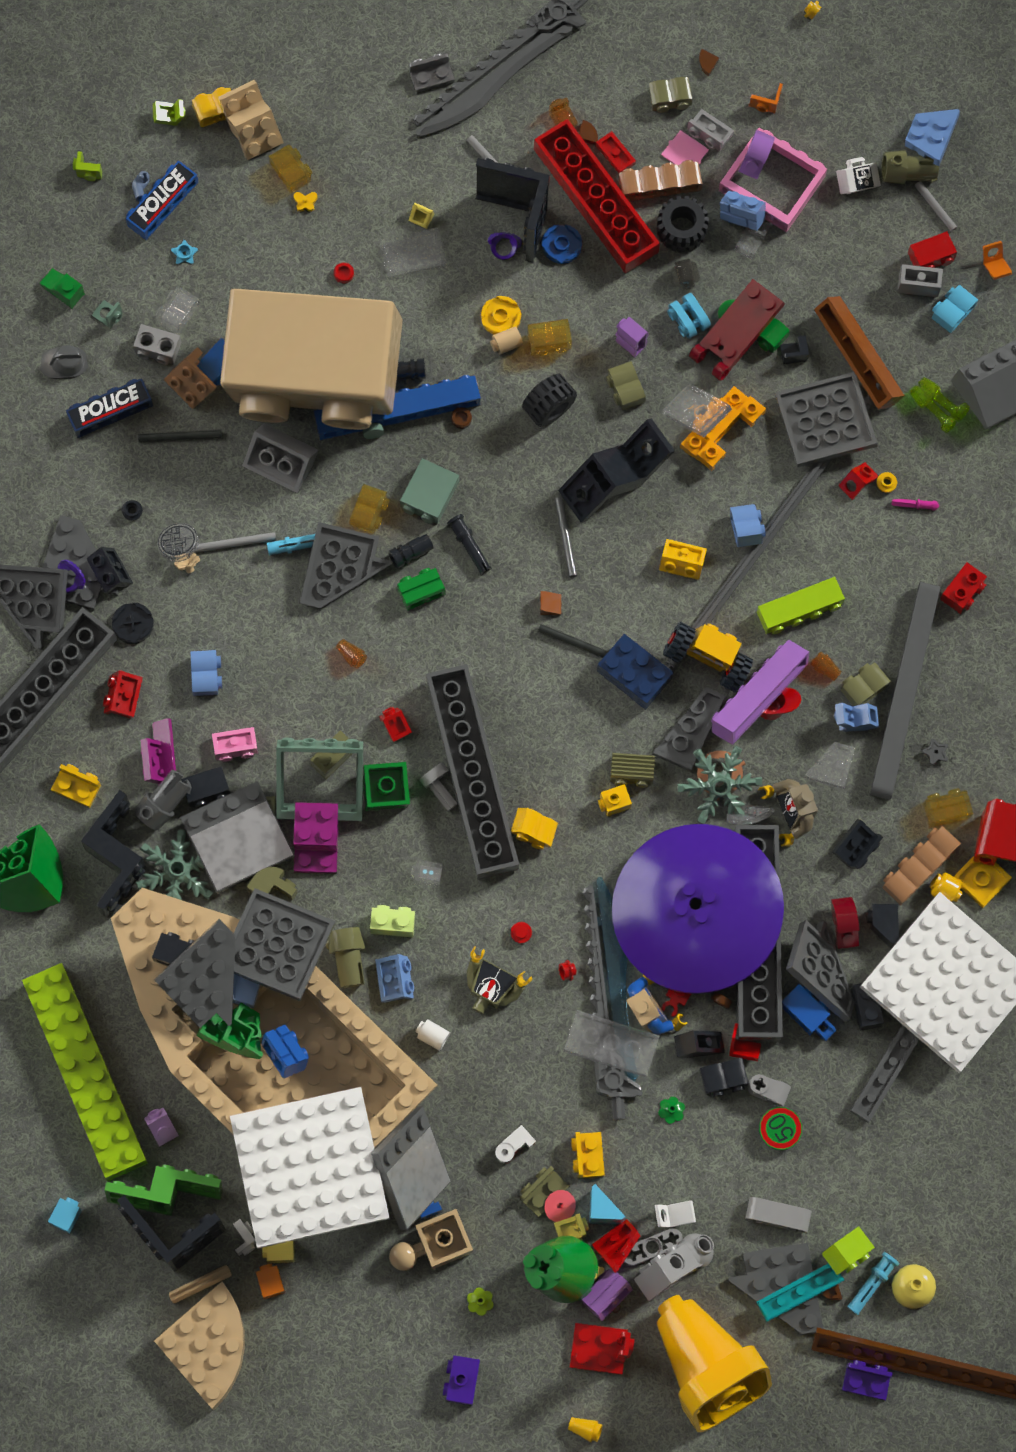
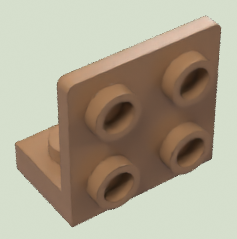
(189, 380)

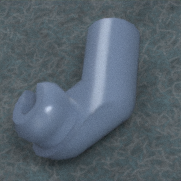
(139, 184)

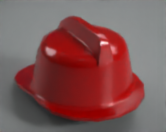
(784, 703)

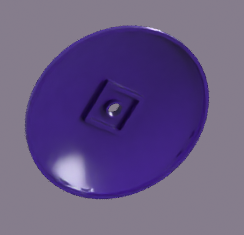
(704, 946)

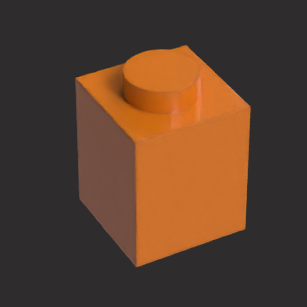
(270, 1281)

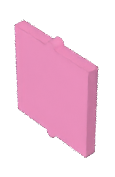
(683, 149)

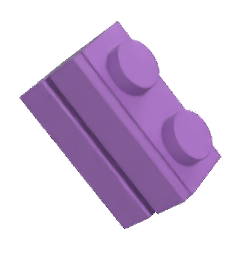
(607, 1294)

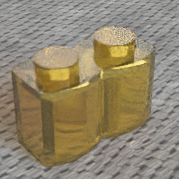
(290, 168)
(368, 509)

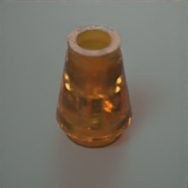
(352, 654)
(823, 664)

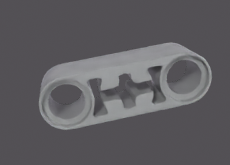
(778, 1214)

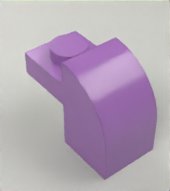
(757, 154)

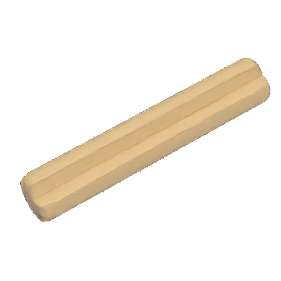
(200, 1284)

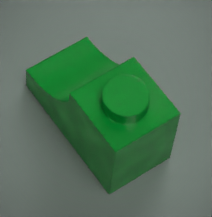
(63, 287)

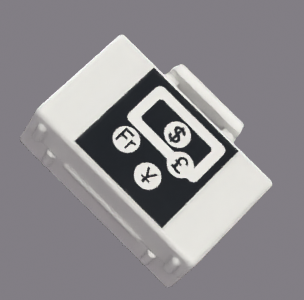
(858, 177)

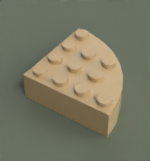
(208, 1345)

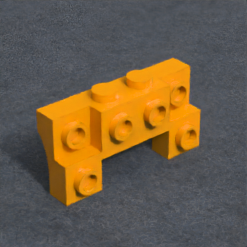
(706, 448)

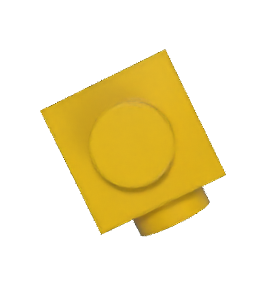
(614, 800)

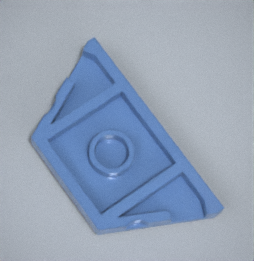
(931, 133)

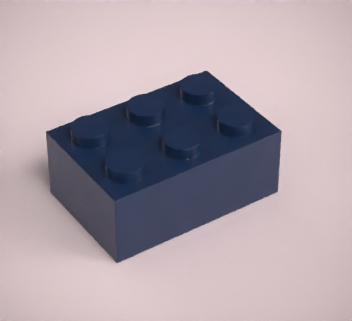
(634, 671)

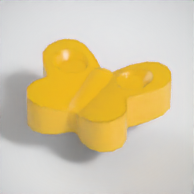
(305, 202)

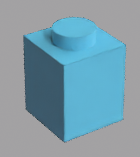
(65, 1214)

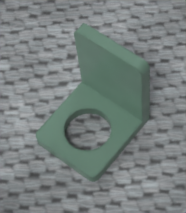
(112, 317)

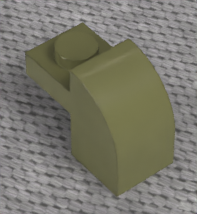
(271, 879)

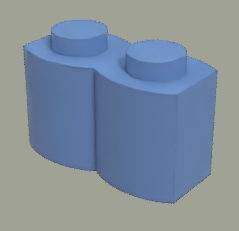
(746, 525)
(204, 673)

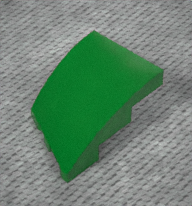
(240, 1037)

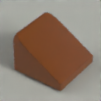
(550, 603)

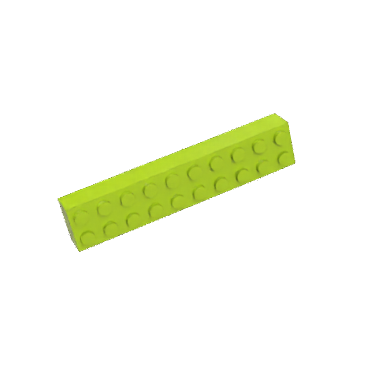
(84, 1072)

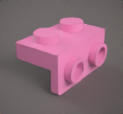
(234, 744)

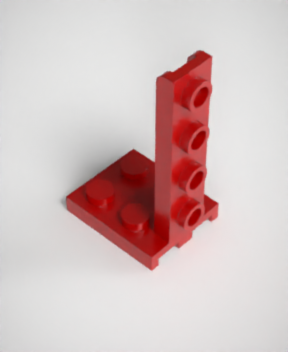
(600, 1348)

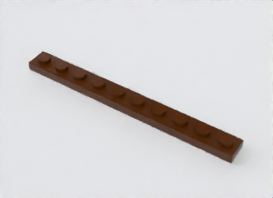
(915, 1363)

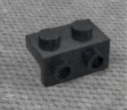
(857, 845)

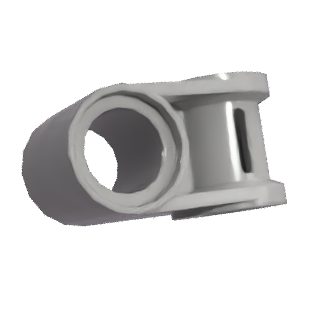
(772, 1091)

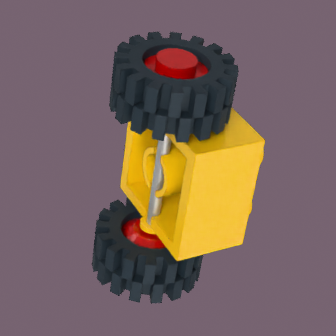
(712, 649)

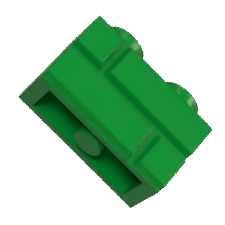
(421, 588)

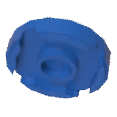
(563, 250)

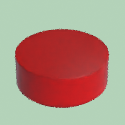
(343, 273)

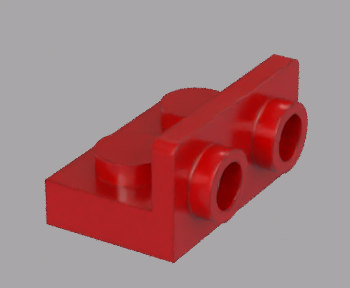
(122, 694)

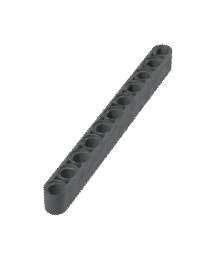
(905, 691)

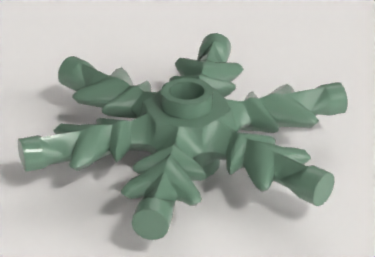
(715, 777)
(169, 866)

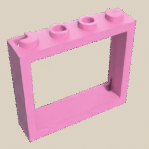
(774, 215)

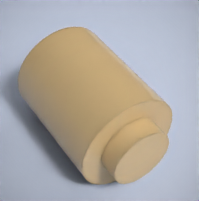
(506, 340)

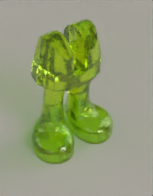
(931, 391)

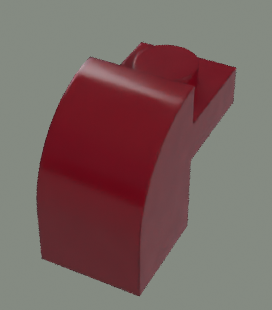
(846, 922)

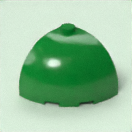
(30, 872)

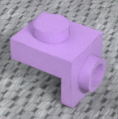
(160, 1126)

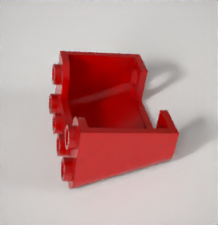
(996, 833)

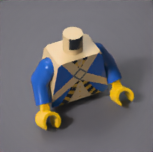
(648, 1010)

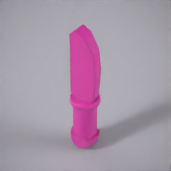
(933, 505)

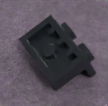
(109, 569)

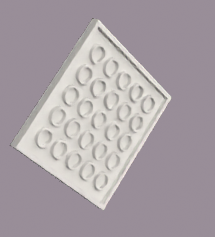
(946, 982)
(309, 1167)

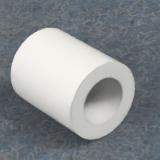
(432, 1034)

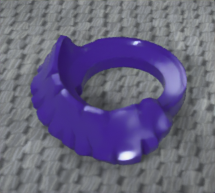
(496, 237)
(79, 579)

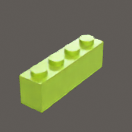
(801, 605)

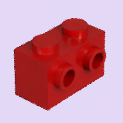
(933, 251)
(963, 588)

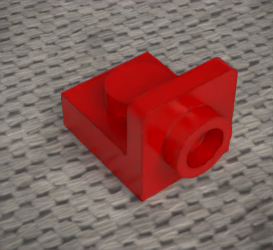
(395, 723)

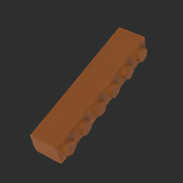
(859, 352)

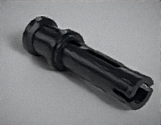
(464, 535)

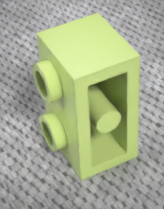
(392, 921)

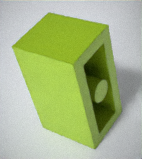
(848, 1251)

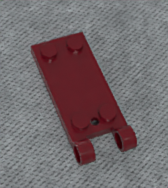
(738, 328)

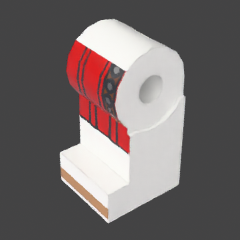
(512, 1144)

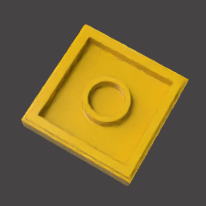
(982, 880)

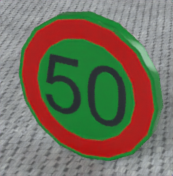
(780, 1128)

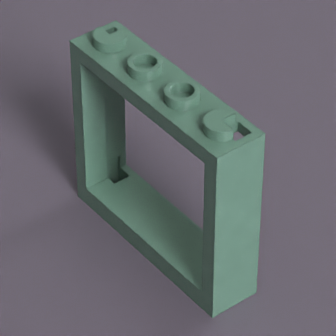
(345, 811)

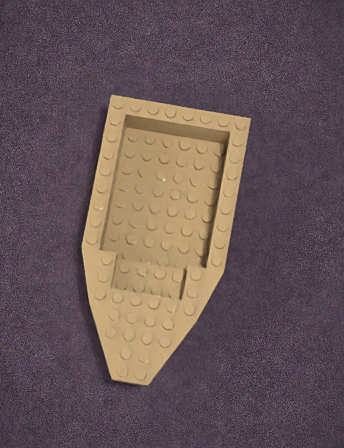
(341, 1041)

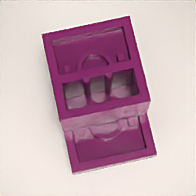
(316, 838)

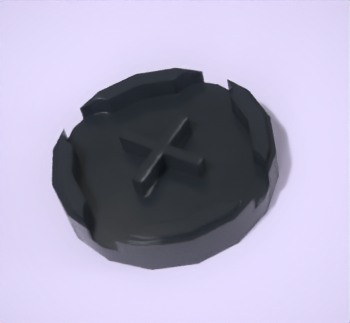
(132, 623)

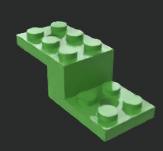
(164, 1189)

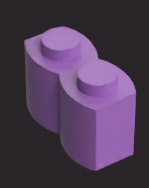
(631, 336)

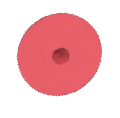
(559, 1205)

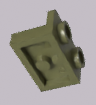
(536, 1194)

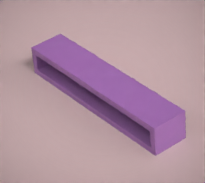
(759, 691)

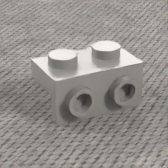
(710, 130)

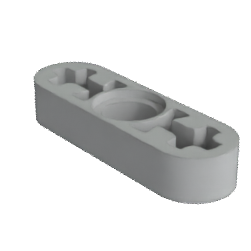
(665, 1235)

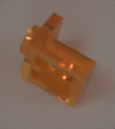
(560, 111)

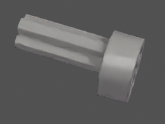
(432, 781)

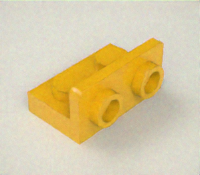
(682, 559)
(76, 785)
(589, 1155)

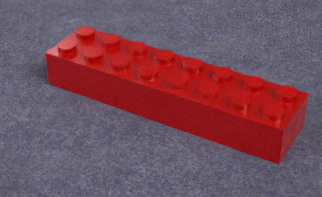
(596, 196)

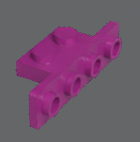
(158, 753)

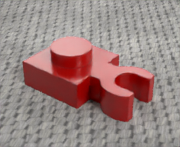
(675, 999)

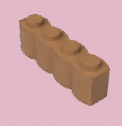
(660, 181)
(921, 865)

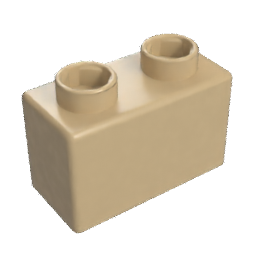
(311, 356)

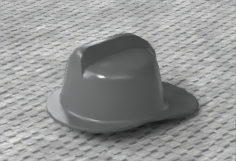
(63, 362)

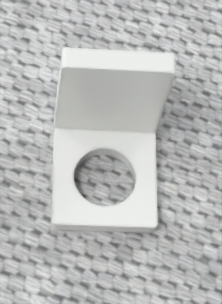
(675, 1214)

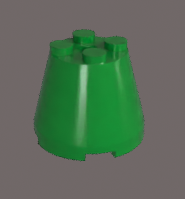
(562, 1269)

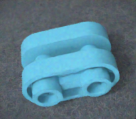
(686, 326)

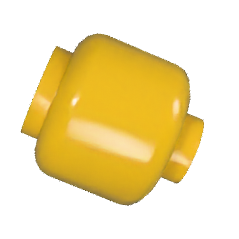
(947, 885)

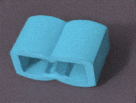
(954, 308)

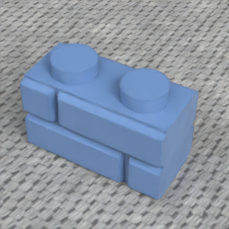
(742, 210)

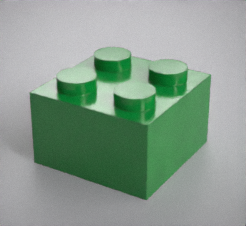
(385, 786)

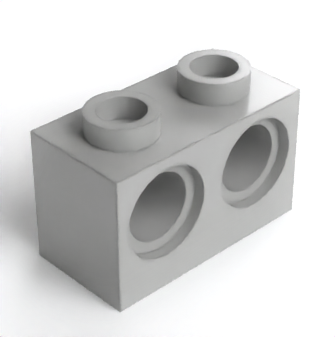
(159, 340)

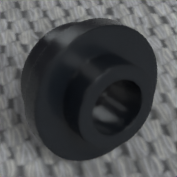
(132, 504)

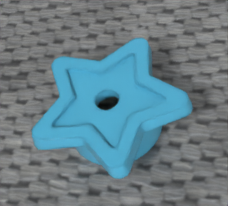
(184, 247)

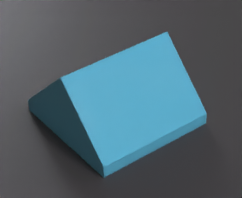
(602, 1209)

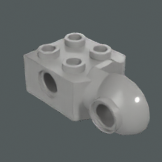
(677, 1264)

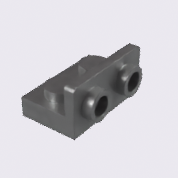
(431, 72)

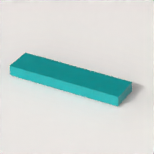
(798, 1292)

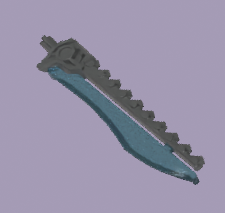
(609, 1080)

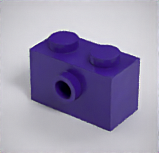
(462, 1380)

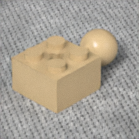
(404, 1255)

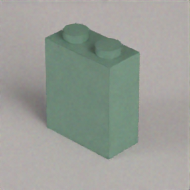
(429, 491)

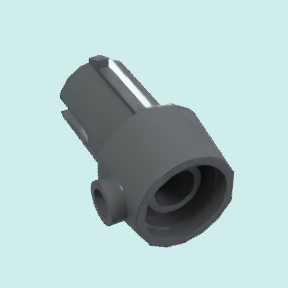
(158, 806)

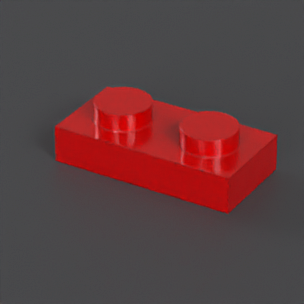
(615, 152)

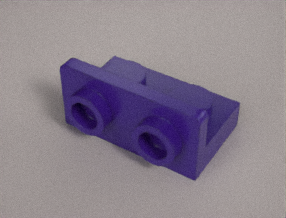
(866, 1380)

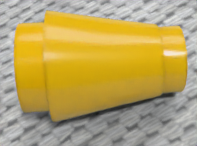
(586, 1428)

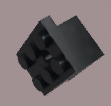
(616, 470)
(114, 854)

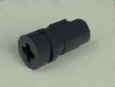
(411, 369)
(409, 551)

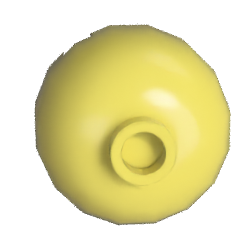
(913, 1286)

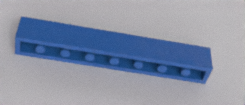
(417, 403)

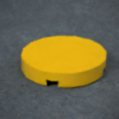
(498, 321)

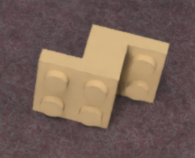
(250, 119)

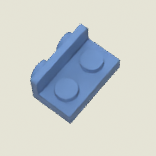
(394, 978)

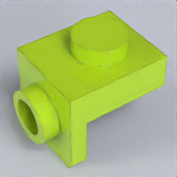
(168, 113)
(88, 171)

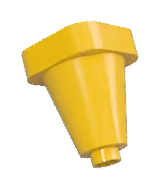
(710, 1366)

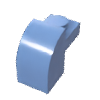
(857, 717)

